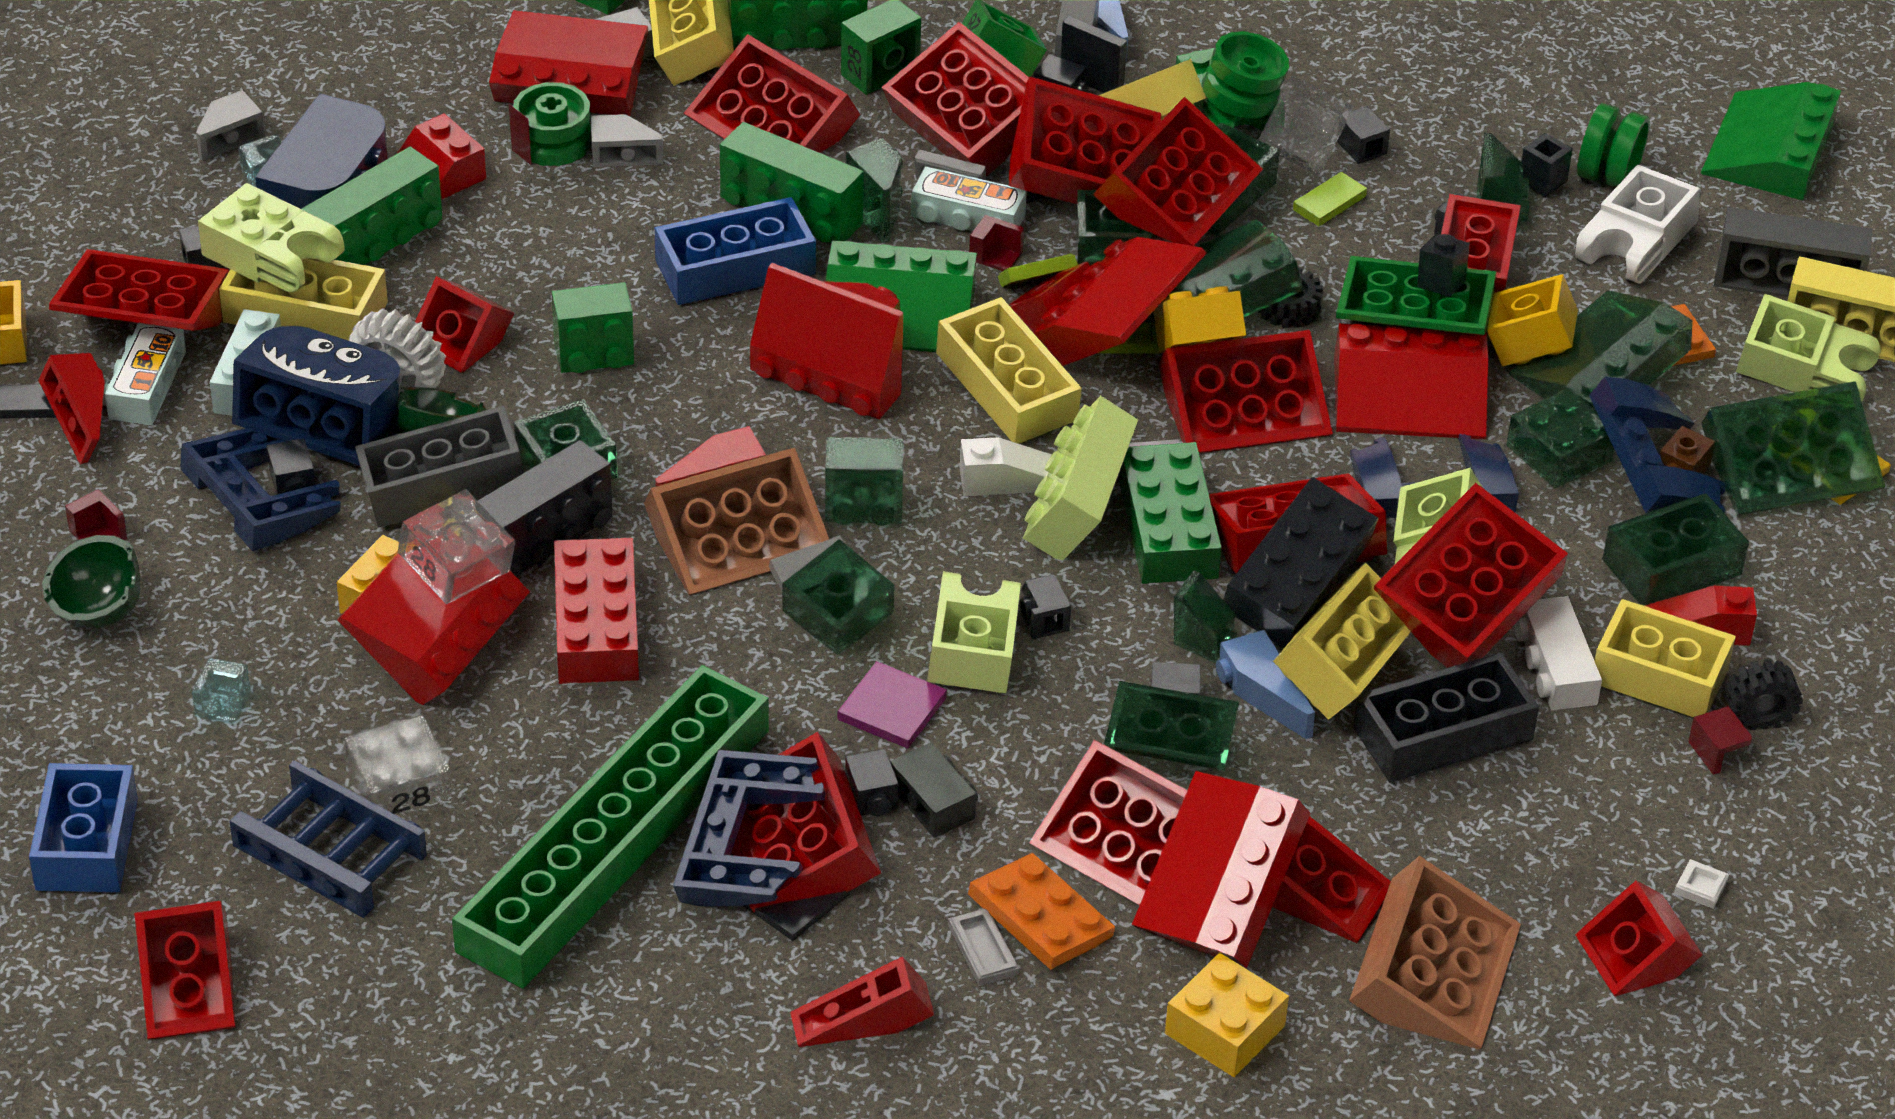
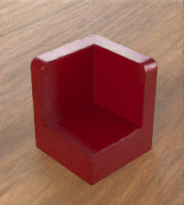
(997, 243)
(95, 516)
(1717, 734)

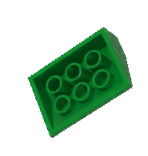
(1774, 137)
(926, 282)
(1389, 294)

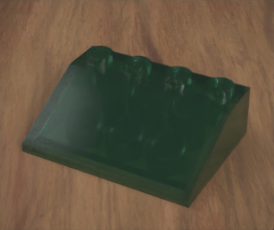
(1249, 262)
(1615, 339)
(1793, 448)

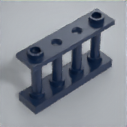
(322, 871)

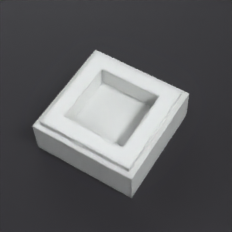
(1701, 883)

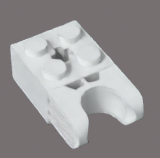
(1640, 222)

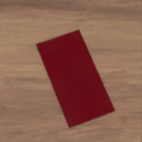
(520, 134)

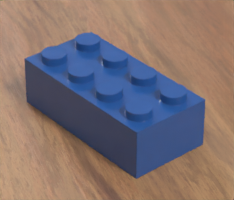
(733, 249)

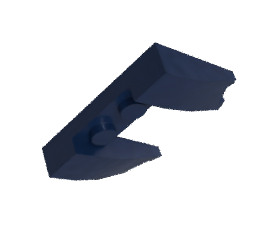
(1625, 412)
(1379, 475)
(259, 518)
(707, 869)

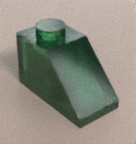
(1202, 618)

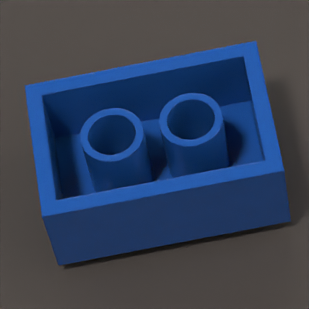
(83, 827)

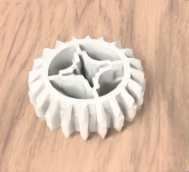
(407, 342)

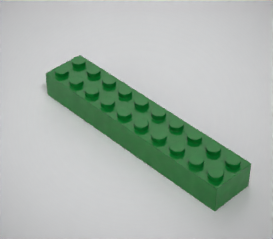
(607, 828)

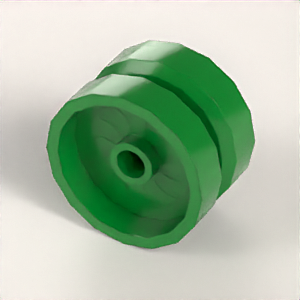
(1245, 74)
(557, 122)
(1612, 145)

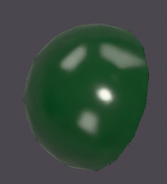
(430, 406)
(93, 581)

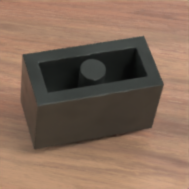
(934, 790)

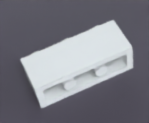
(1559, 654)

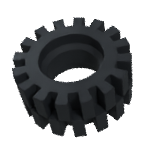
(1297, 310)
(1775, 680)

